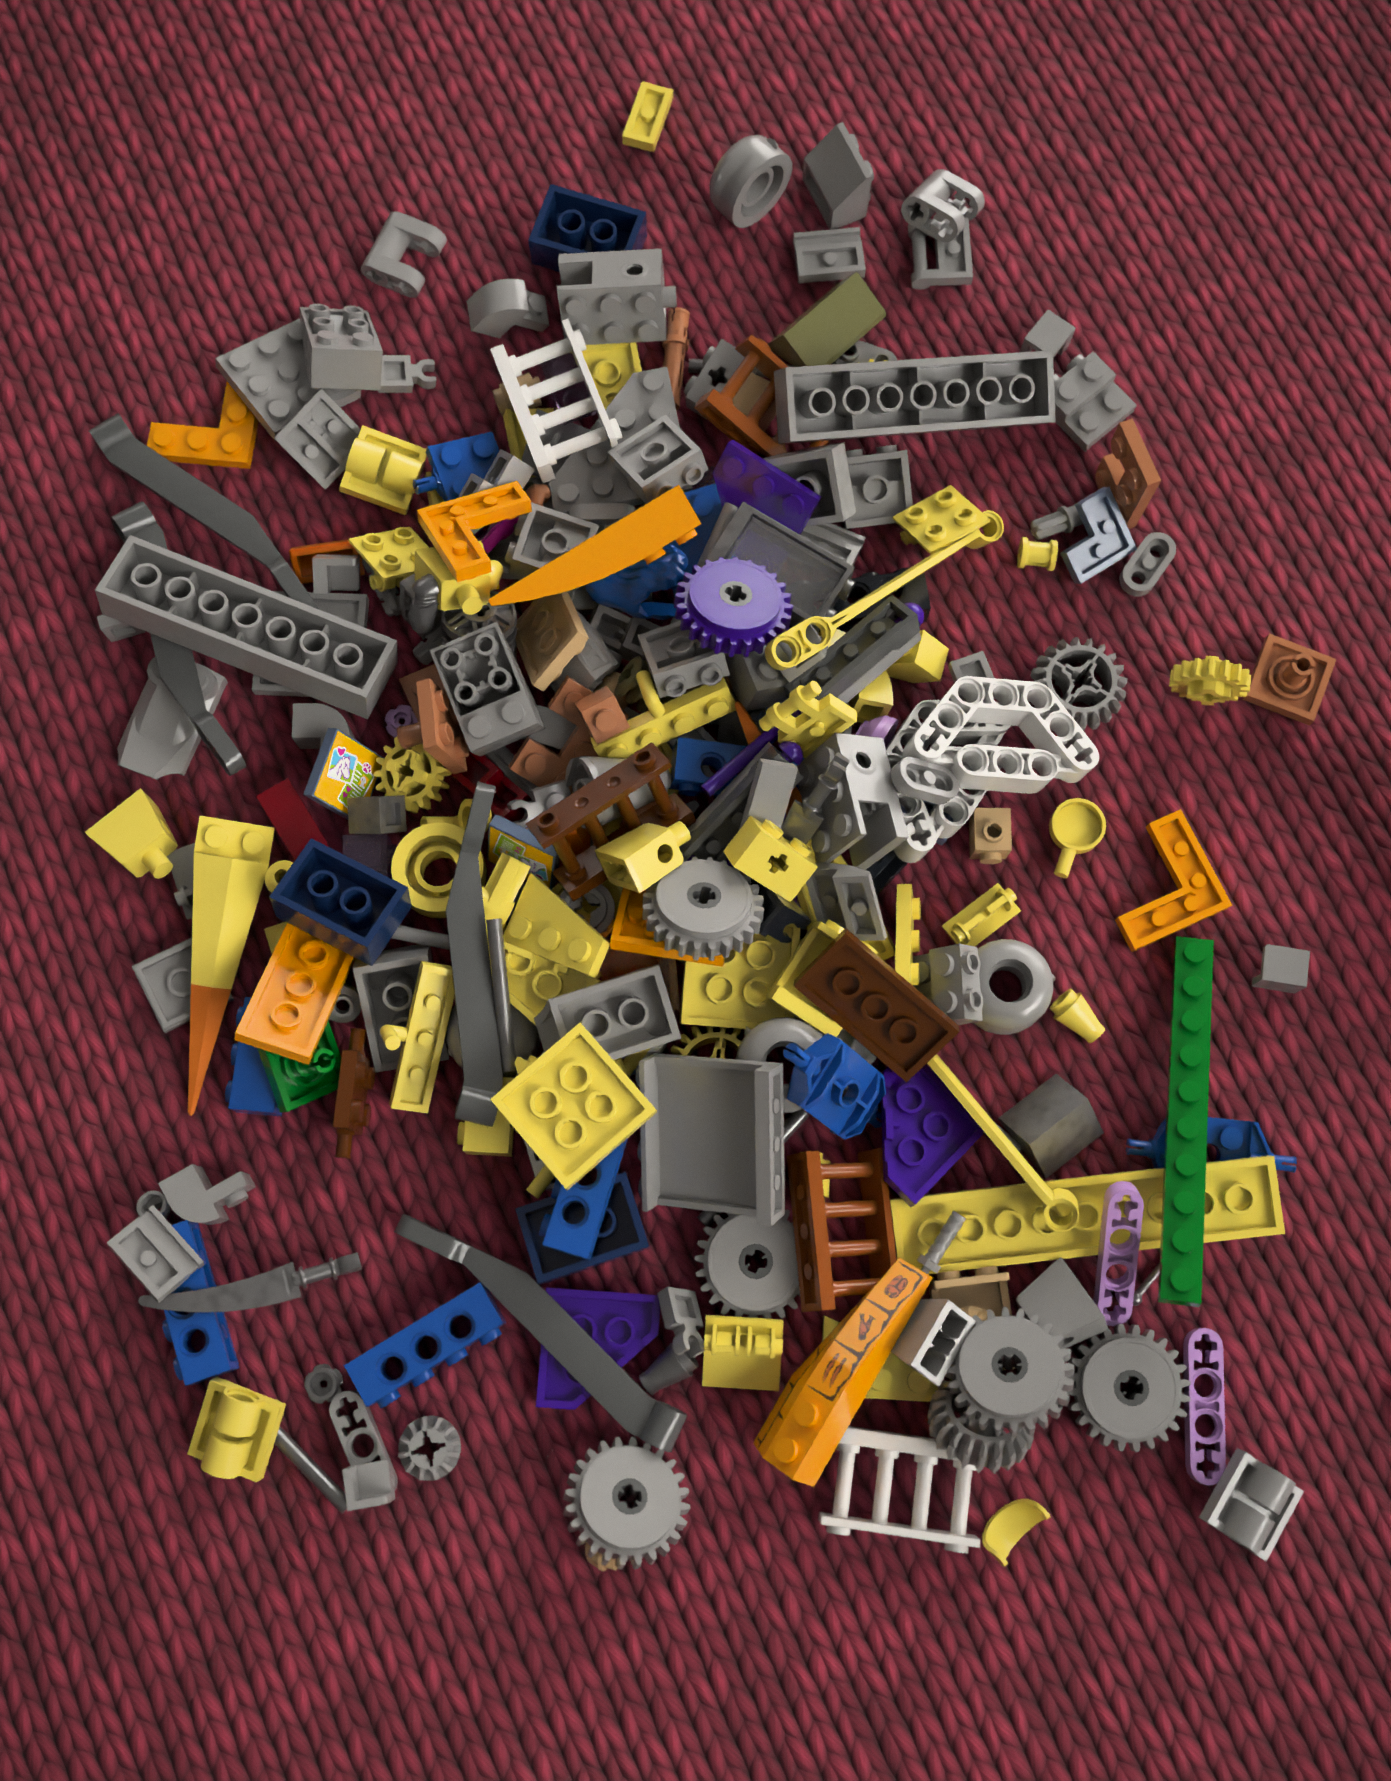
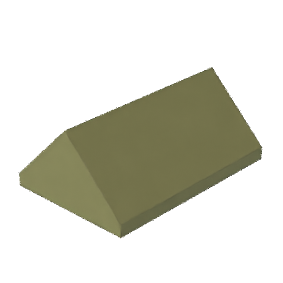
(830, 325)

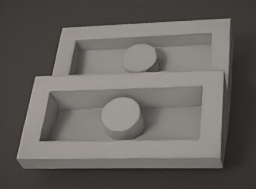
(319, 438)
(848, 899)

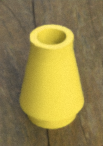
(1077, 1015)

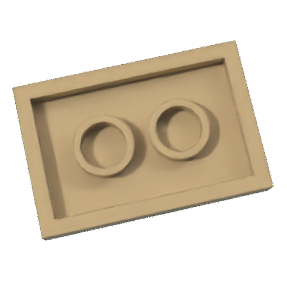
(549, 637)

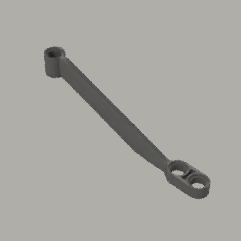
(195, 500)
(175, 661)
(473, 973)
(561, 1335)

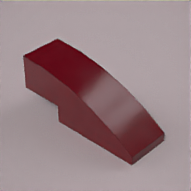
(483, 770)
(290, 817)

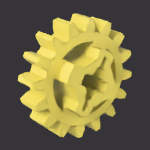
(1210, 680)
(420, 786)

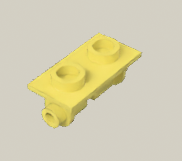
(982, 916)

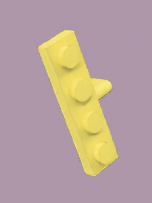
(669, 719)
(421, 1038)

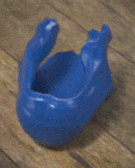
(635, 583)

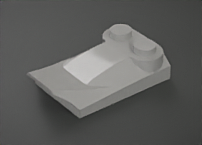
(159, 733)
(620, 1013)

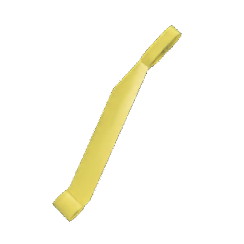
(796, 635)
(1048, 1196)

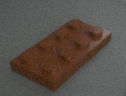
(876, 1005)

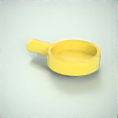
(1076, 829)

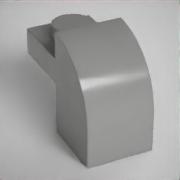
(504, 304)
(312, 721)
(198, 1201)

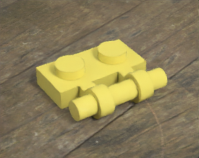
(815, 724)

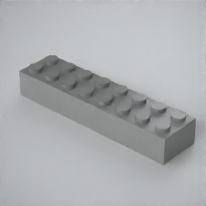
(914, 396)
(247, 626)

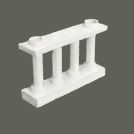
(523, 396)
(888, 1448)

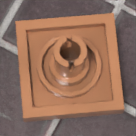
(1290, 679)
(437, 728)

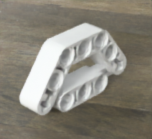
(1062, 756)
(926, 827)

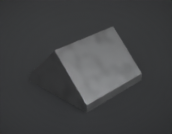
(1052, 1124)

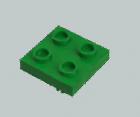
(300, 1083)

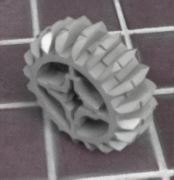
(1065, 677)
(966, 1439)

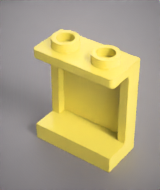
(790, 998)

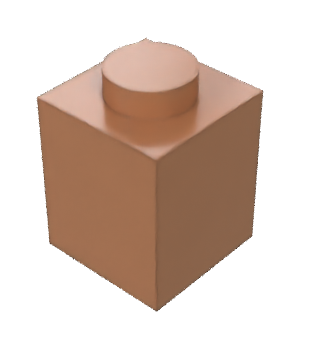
(602, 715)

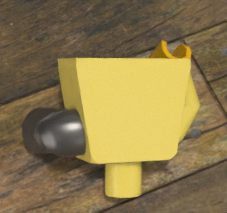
(438, 589)

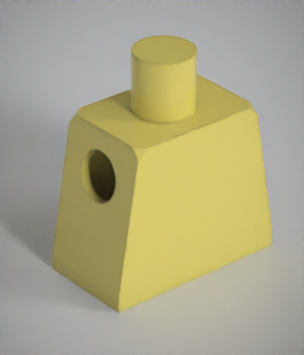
(136, 836)
(643, 855)

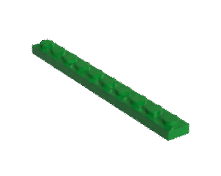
(1186, 1124)

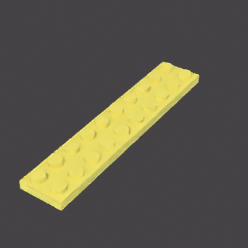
(1009, 1226)

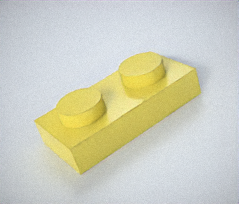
(647, 116)

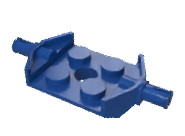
(822, 1076)
(1229, 1137)

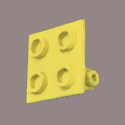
(939, 520)
(389, 555)
(742, 1352)

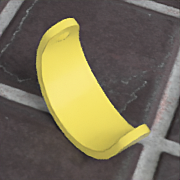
(1010, 1525)

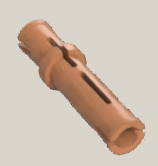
(675, 349)

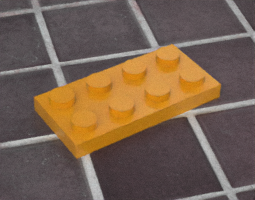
(295, 996)

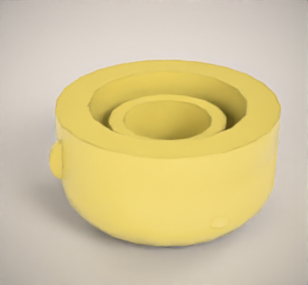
(416, 853)

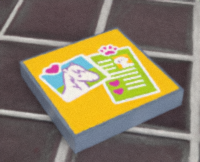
(342, 772)
(521, 844)

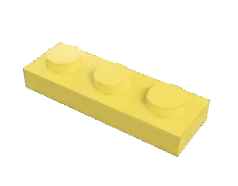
(907, 938)

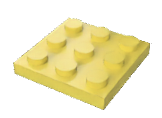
(737, 991)
(573, 1106)

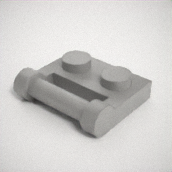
(952, 259)

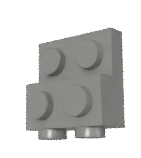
(1089, 401)
(659, 459)
(879, 486)
(544, 537)
(679, 662)
(952, 981)

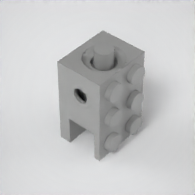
(615, 295)
(863, 809)

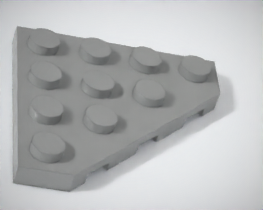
(589, 473)

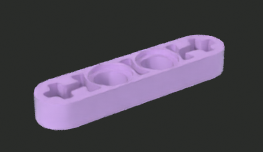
(1124, 1253)
(1211, 1405)

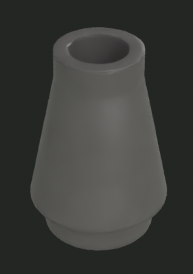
(667, 1370)

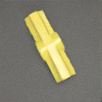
(503, 887)

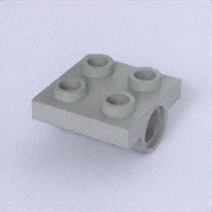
(1251, 1504)

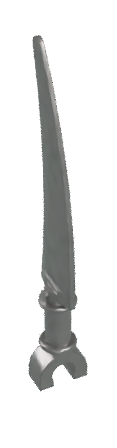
(805, 817)
(257, 1291)

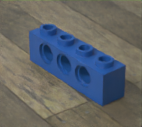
(690, 755)
(581, 1237)
(218, 1353)
(369, 1369)

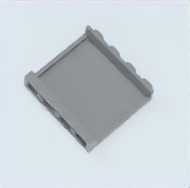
(713, 1135)

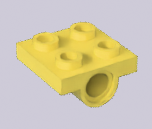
(383, 470)
(235, 1431)

